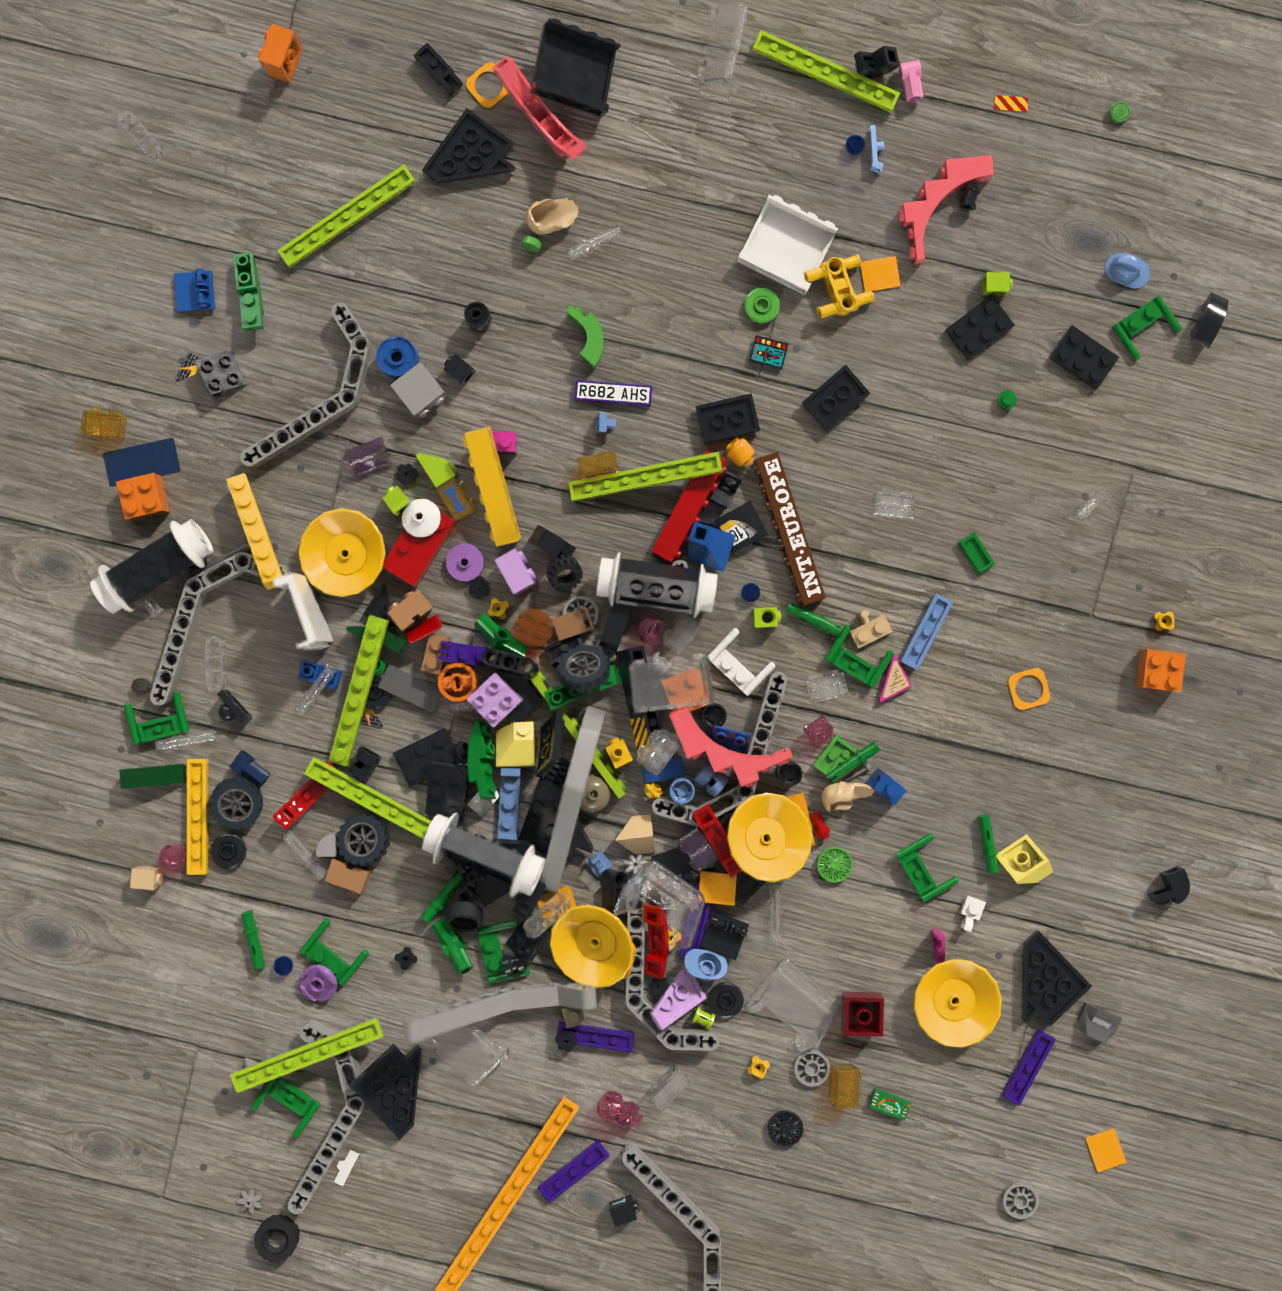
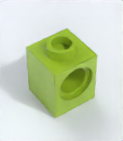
(996, 283)
(757, 617)

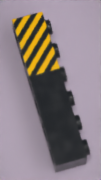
(642, 722)

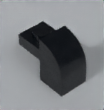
(877, 63)
(551, 542)
(1176, 887)

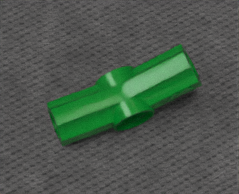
(499, 637)
(453, 946)

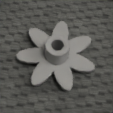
(634, 864)
(249, 1198)

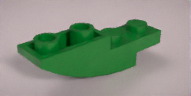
(249, 291)
(561, 696)
(480, 753)

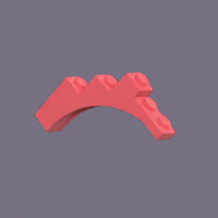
(542, 119)
(954, 175)
(745, 766)

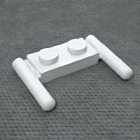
(734, 669)

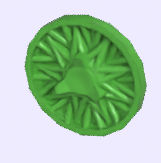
(762, 305)
(834, 864)

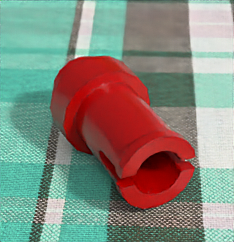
(822, 831)

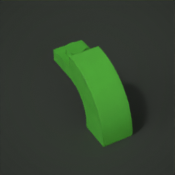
(594, 346)

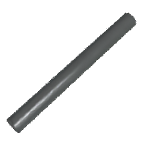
(244, 548)

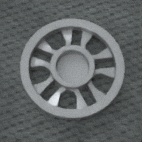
(587, 600)
(812, 1068)
(1020, 1200)

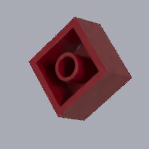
(862, 1014)

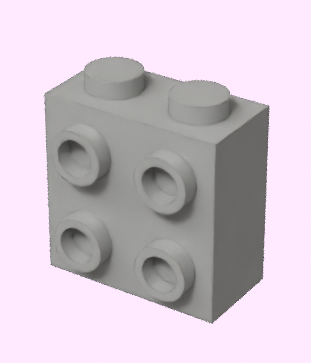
(419, 390)

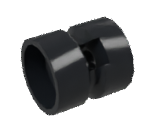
(477, 316)
(713, 715)
(366, 757)
(789, 773)

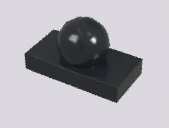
(232, 708)

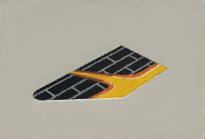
(188, 367)
(370, 718)

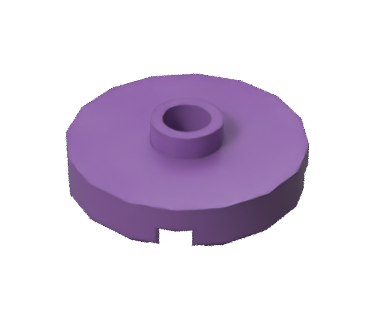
(472, 569)
(312, 988)

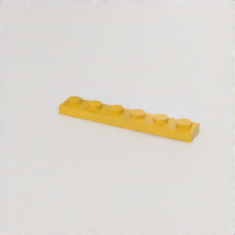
(197, 816)

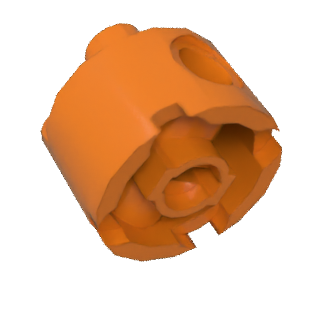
(458, 681)

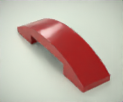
(300, 802)
(717, 838)
(657, 941)

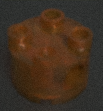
(534, 627)

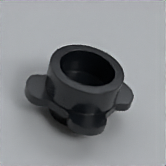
(461, 750)
(405, 953)

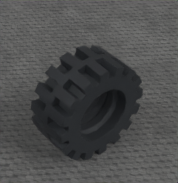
(559, 565)

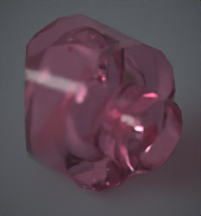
(650, 631)
(819, 731)
(173, 856)
(610, 1106)
(634, 1117)

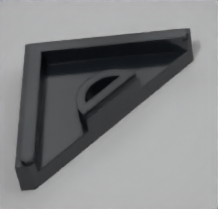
(379, 607)

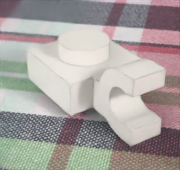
(972, 909)

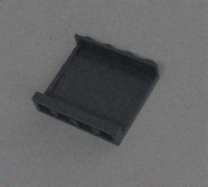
(574, 67)

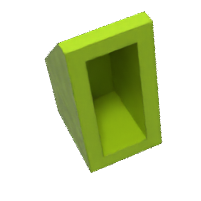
(437, 468)
(396, 500)

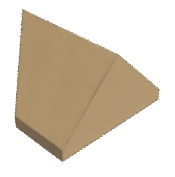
(638, 835)

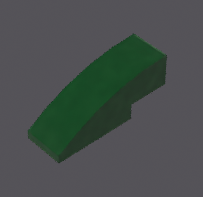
(391, 640)
(152, 776)

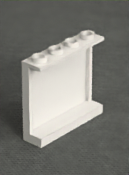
(787, 243)
(308, 609)

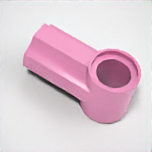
(910, 76)

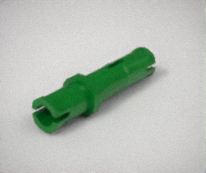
(813, 619)
(860, 757)
(988, 844)
(438, 903)
(250, 931)

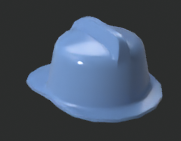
(1127, 270)
(705, 964)

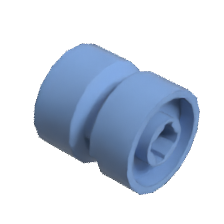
(706, 774)
(681, 790)

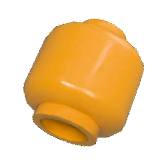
(740, 452)

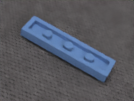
(926, 631)
(509, 807)

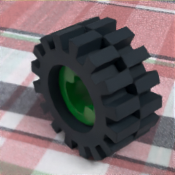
(558, 771)

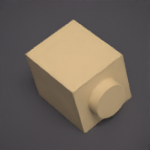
(146, 878)

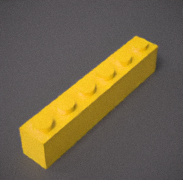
(492, 486)
(255, 529)

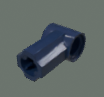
(246, 766)

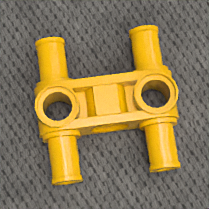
(839, 286)

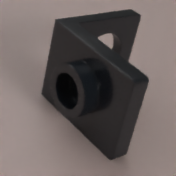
(725, 490)

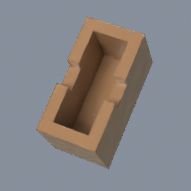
(412, 606)
(431, 662)
(346, 876)

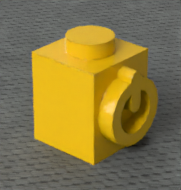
(618, 752)

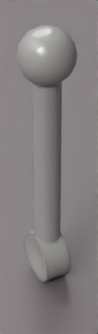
(867, 767)

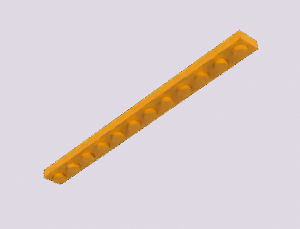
(508, 1196)

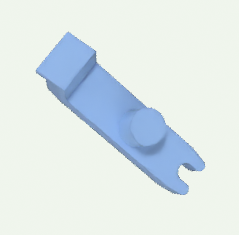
(874, 147)

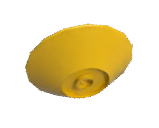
(323, 551)
(786, 831)
(582, 958)
(973, 1013)

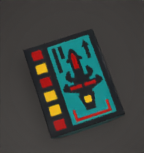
(768, 352)

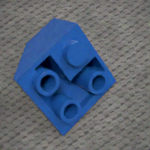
(709, 546)

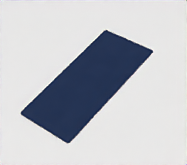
(134, 461)

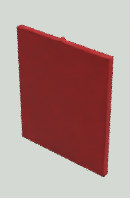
(424, 628)

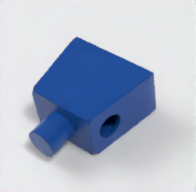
(886, 786)

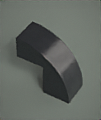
(1211, 320)

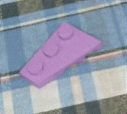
(678, 999)

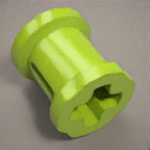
(703, 1018)

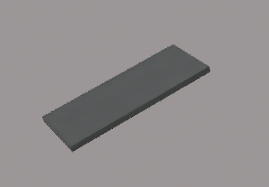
(410, 689)

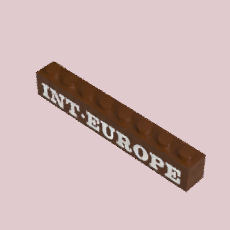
(789, 528)

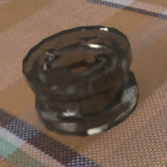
(147, 686)

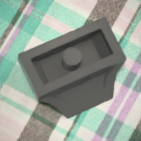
(1098, 1022)

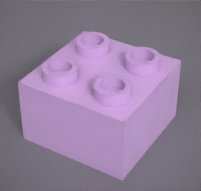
(516, 572)
(495, 699)

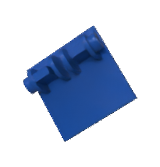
(194, 290)
(730, 739)

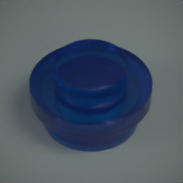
(855, 144)
(750, 592)
(283, 965)

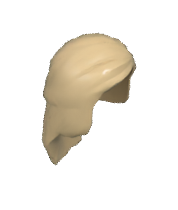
(551, 215)
(841, 795)

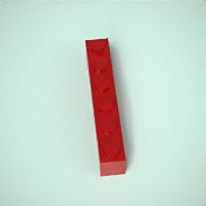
(685, 515)

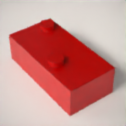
(414, 555)

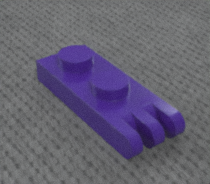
(462, 653)

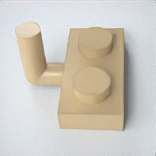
(869, 630)

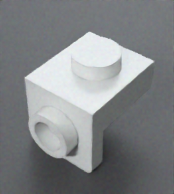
(481, 806)

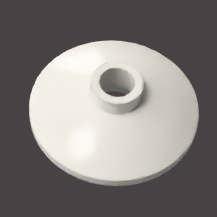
(429, 521)

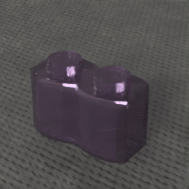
(698, 849)

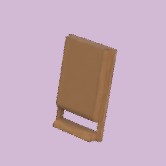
(571, 624)

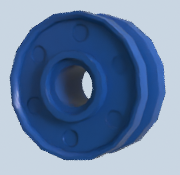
(389, 349)

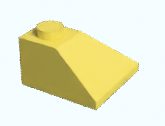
(515, 745)
(1025, 861)

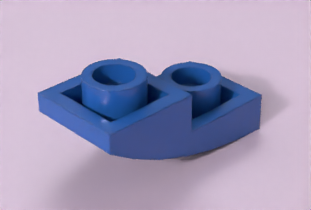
(311, 670)
(672, 769)

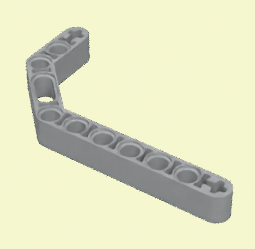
(323, 408)
(192, 616)
(762, 745)
(572, 798)
(496, 1003)
(645, 1004)
(341, 1126)
(710, 1246)

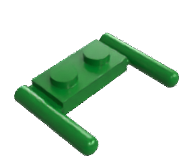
(1142, 318)
(853, 664)
(160, 727)
(918, 873)
(493, 952)
(324, 956)
(290, 1097)

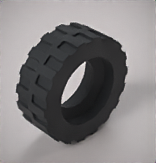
(271, 1253)

